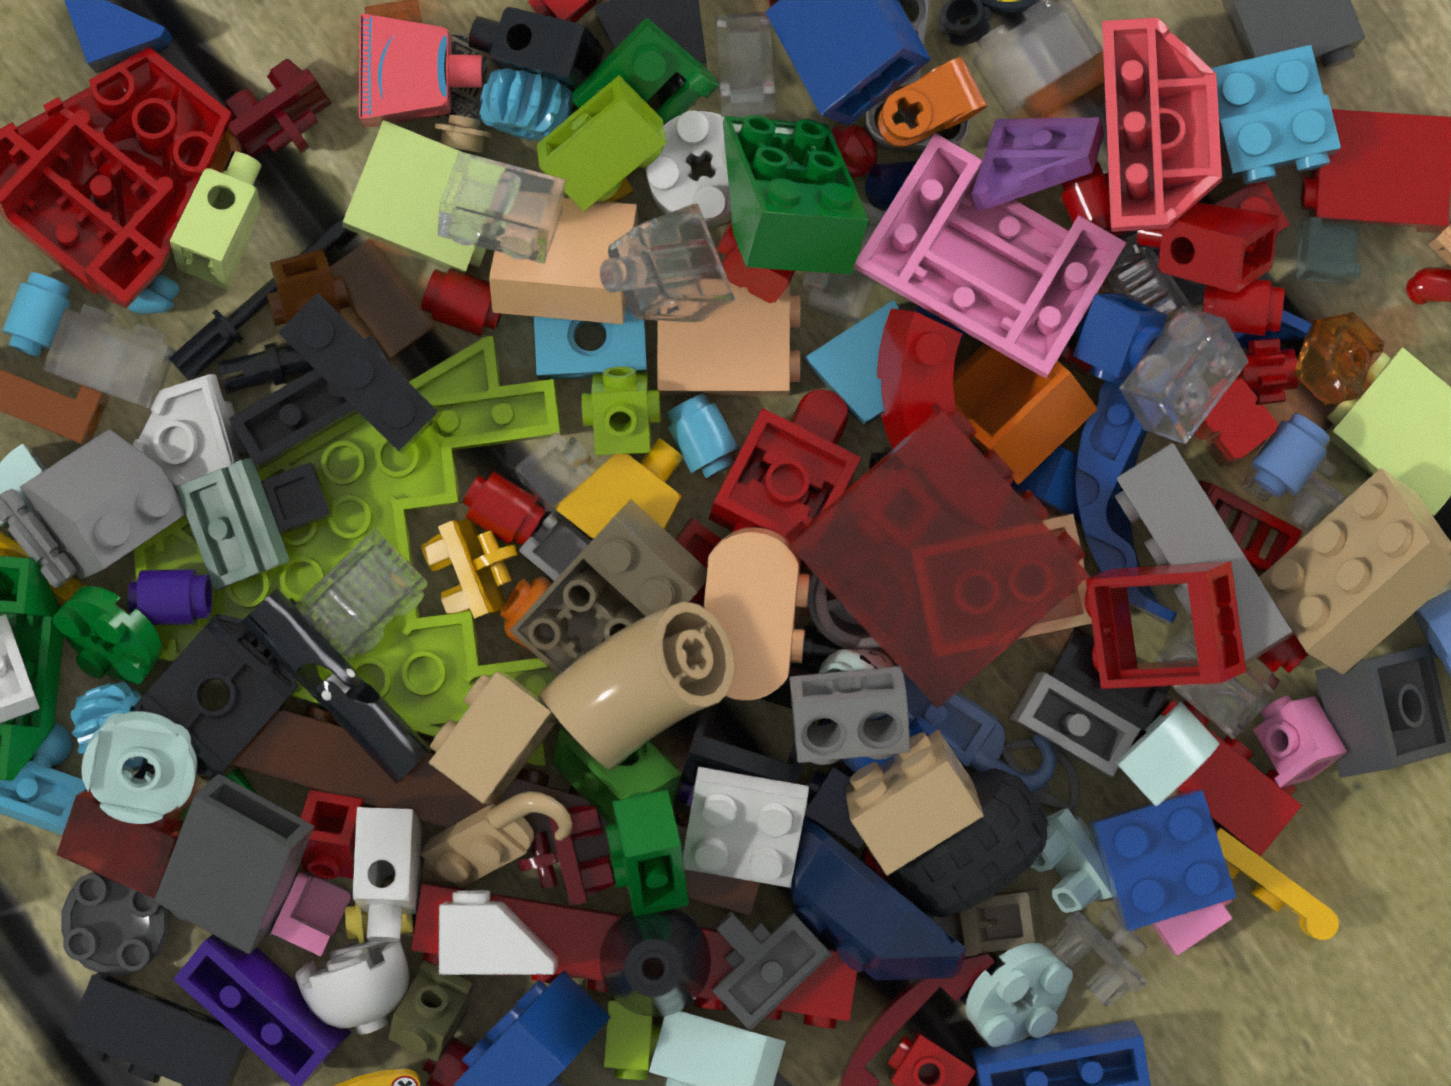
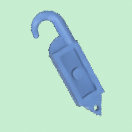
(976, 734)

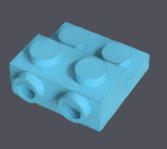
(1274, 115)

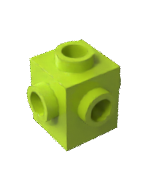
(621, 411)

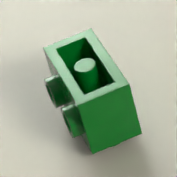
(647, 852)

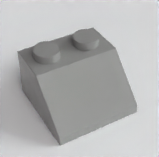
(103, 501)

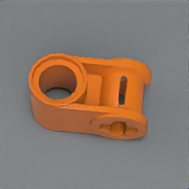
(937, 99)

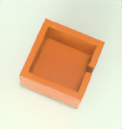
(1018, 409)

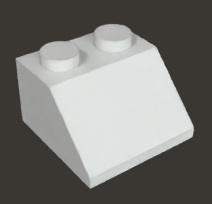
(488, 939)

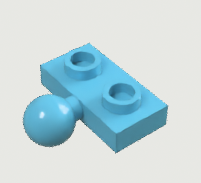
(42, 793)

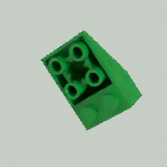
(791, 196)

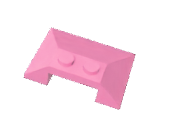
(987, 271)

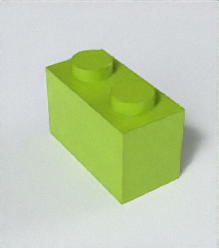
(602, 143)

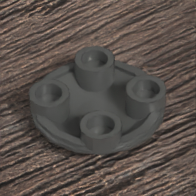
(112, 926)

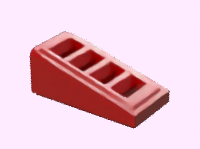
(1287, 534)

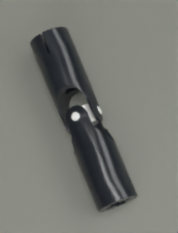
(344, 694)

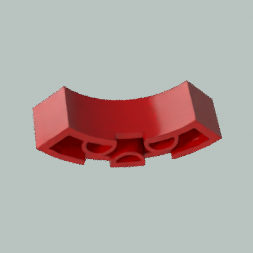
(915, 371)

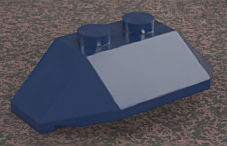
(866, 915)

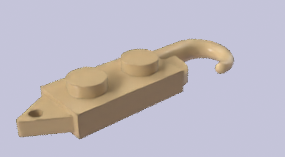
(489, 839)

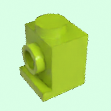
(629, 1042)

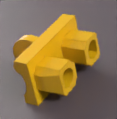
(477, 564)

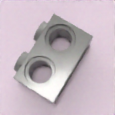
(849, 701)

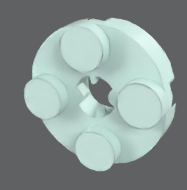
(147, 736)
(1019, 995)

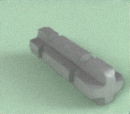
(35, 539)

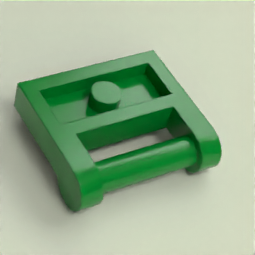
(646, 63)

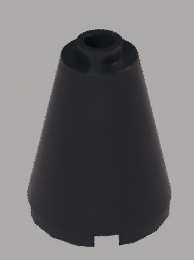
(662, 935)

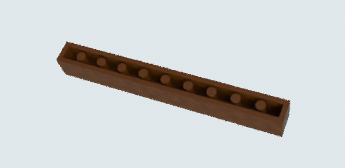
(326, 758)

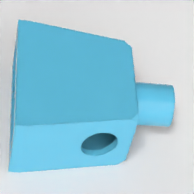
(850, 365)

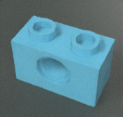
(563, 359)

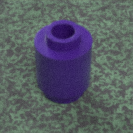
(171, 596)

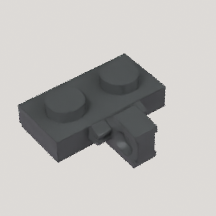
(765, 965)

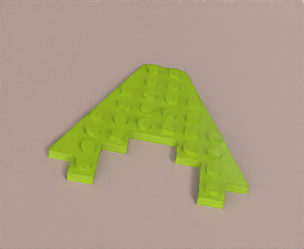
(423, 662)

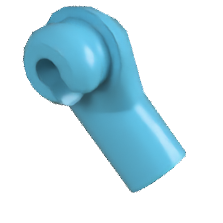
(157, 297)

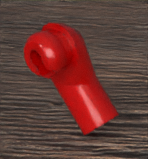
(1430, 285)

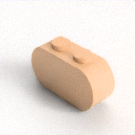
(754, 596)

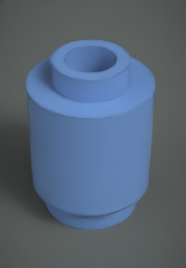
(1290, 456)

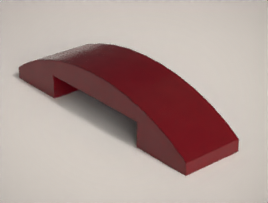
(899, 1011)

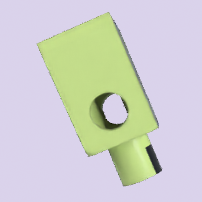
(210, 239)

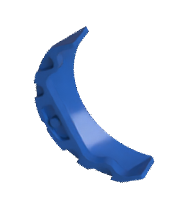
(1109, 449)

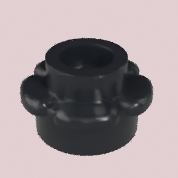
(960, 11)

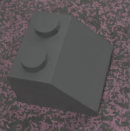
(1386, 711)

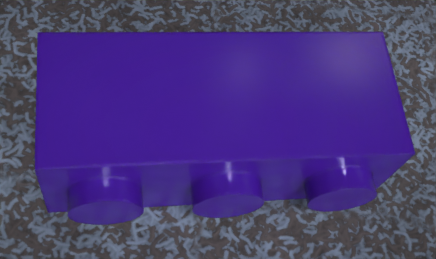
(261, 1008)

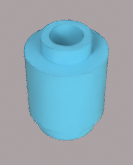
(36, 313)
(702, 436)

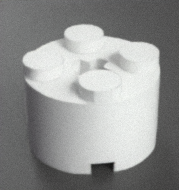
(691, 139)

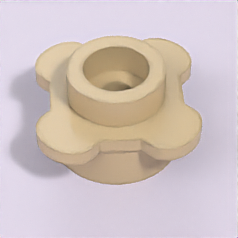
(463, 134)

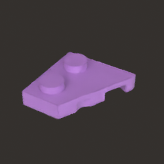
(1035, 155)

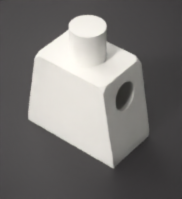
(386, 847)

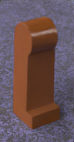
(50, 410)

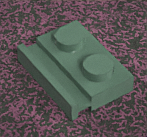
(233, 524)

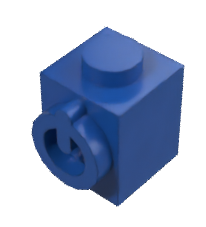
(1117, 335)

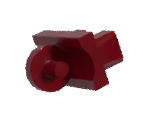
(282, 114)
(579, 877)

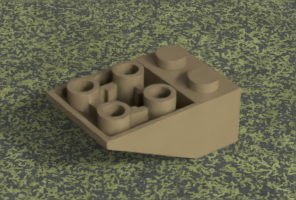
(610, 585)

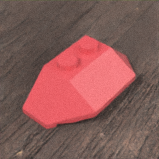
(1158, 125)

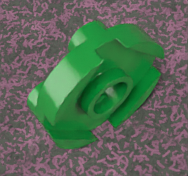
(107, 636)

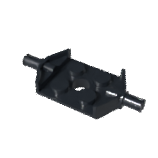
(255, 683)

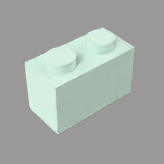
(714, 1053)

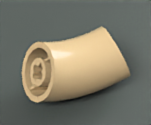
(642, 681)

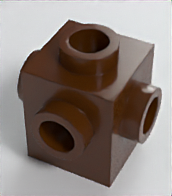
(299, 280)

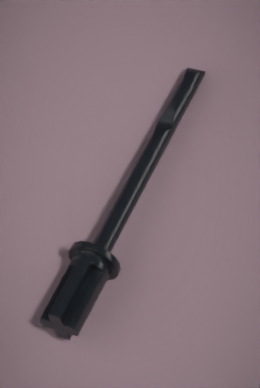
(222, 331)

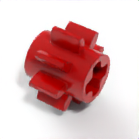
(1269, 370)

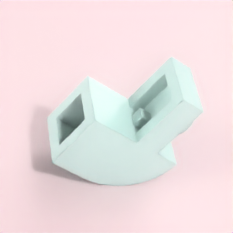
(1167, 753)

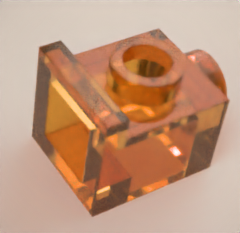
(1337, 357)

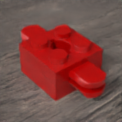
(788, 468)

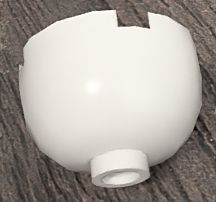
(356, 985)

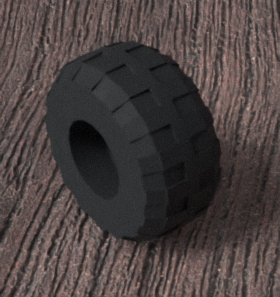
(980, 856)

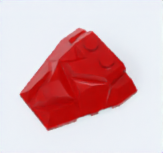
(111, 172)

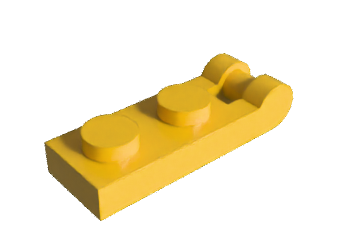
(1277, 890)

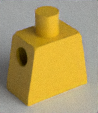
(622, 480)

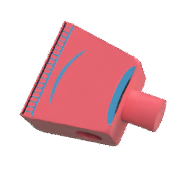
(409, 70)

